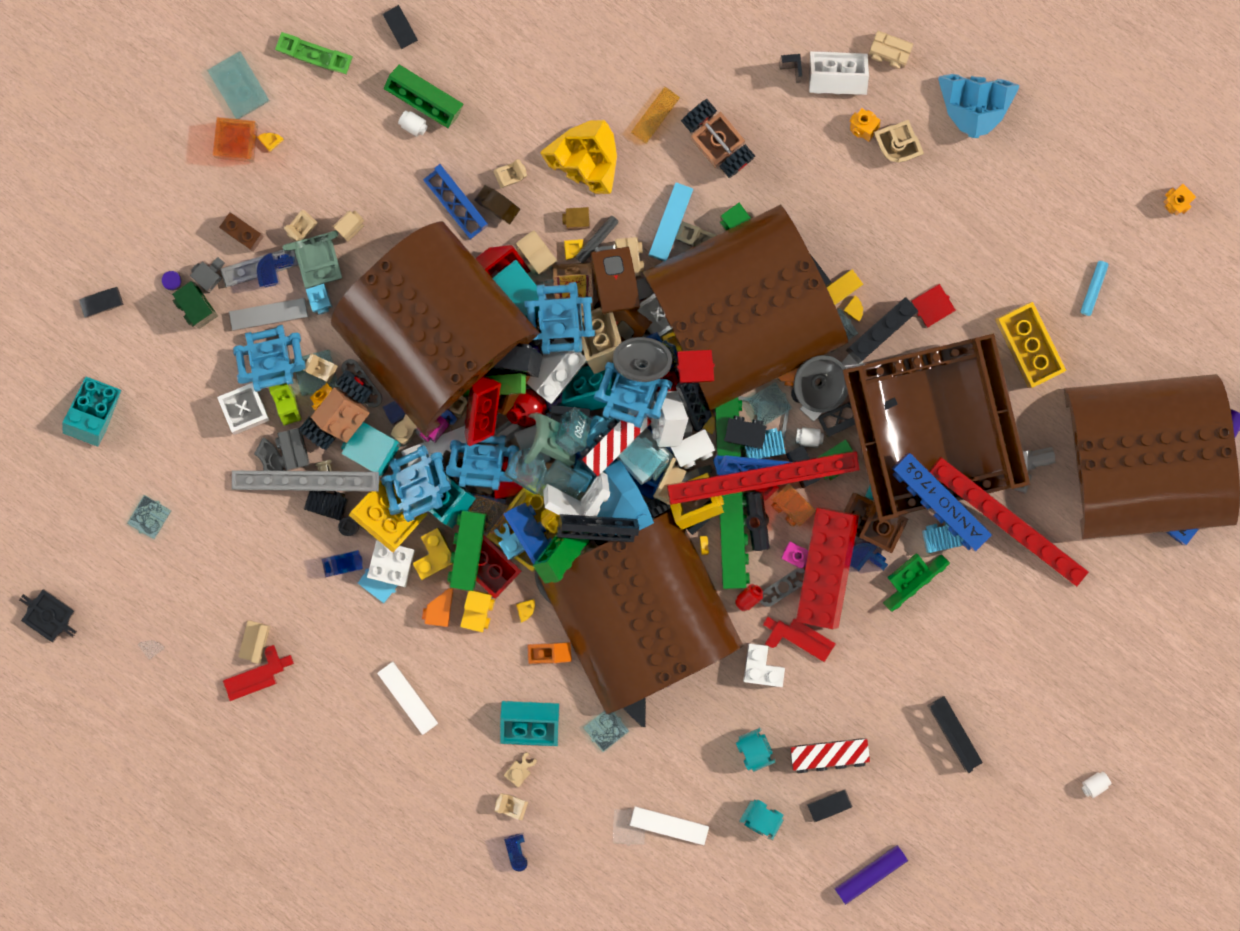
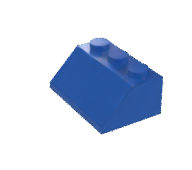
(528, 530)

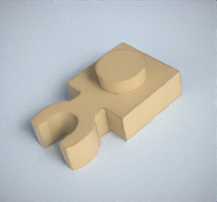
(518, 772)

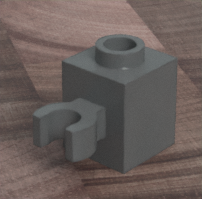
(206, 275)

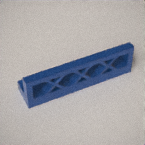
(464, 201)
(733, 464)

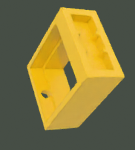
(686, 520)

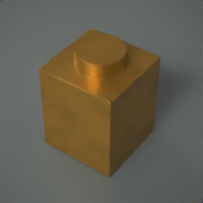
(576, 218)

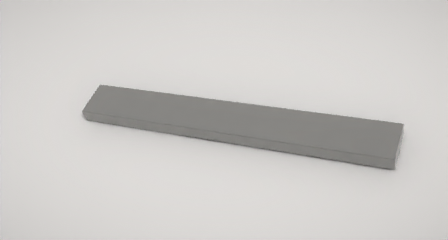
(305, 480)

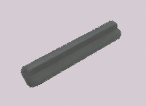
(597, 239)

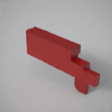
(801, 636)
(259, 677)

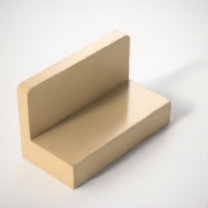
(671, 475)
(254, 641)

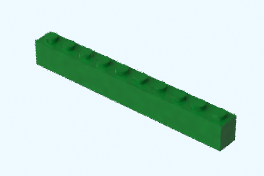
(732, 520)

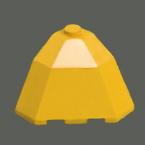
(585, 155)

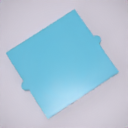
(379, 589)

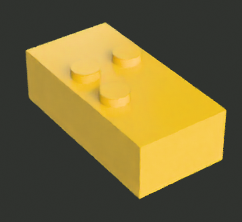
(1030, 344)

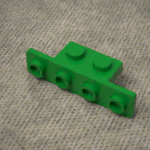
(912, 577)

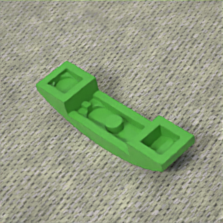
(313, 54)

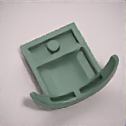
(317, 259)
(545, 441)

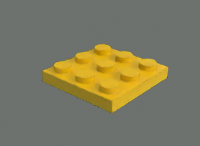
(375, 517)

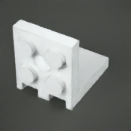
(588, 506)

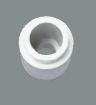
(412, 123)
(809, 437)
(1096, 784)

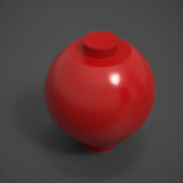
(524, 406)

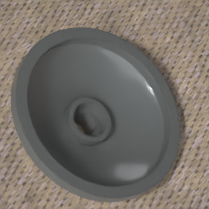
(642, 359)
(830, 390)

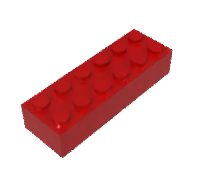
(827, 568)

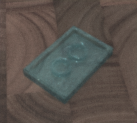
(238, 85)

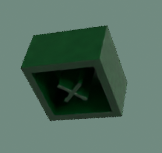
(194, 304)

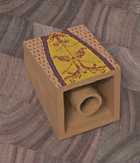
(577, 272)

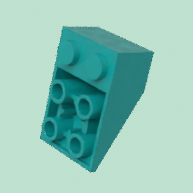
(91, 411)

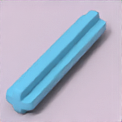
(1094, 288)

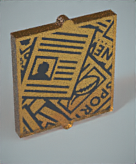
(494, 511)

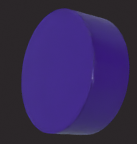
(171, 280)

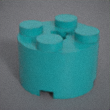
(756, 750)
(761, 819)

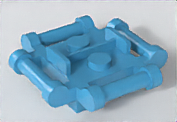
(561, 317)
(269, 359)
(631, 397)
(481, 463)
(416, 484)

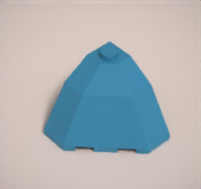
(976, 103)
(624, 497)

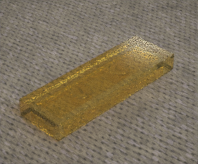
(655, 115)

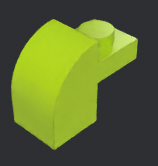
(285, 403)

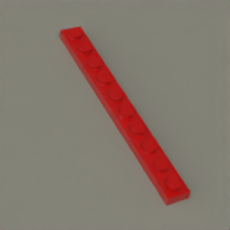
(763, 477)
(1008, 521)

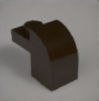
(497, 204)

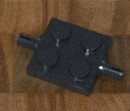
(48, 615)

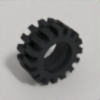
(657, 507)

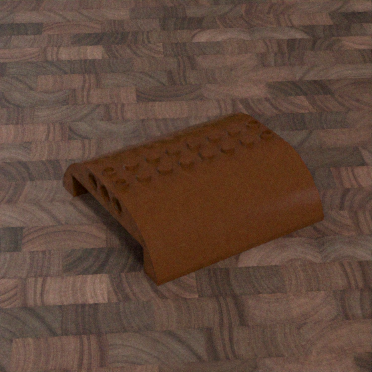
(750, 302)
(429, 322)
(949, 407)
(1155, 456)
(642, 614)

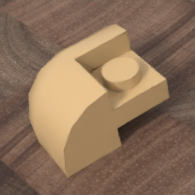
(899, 142)

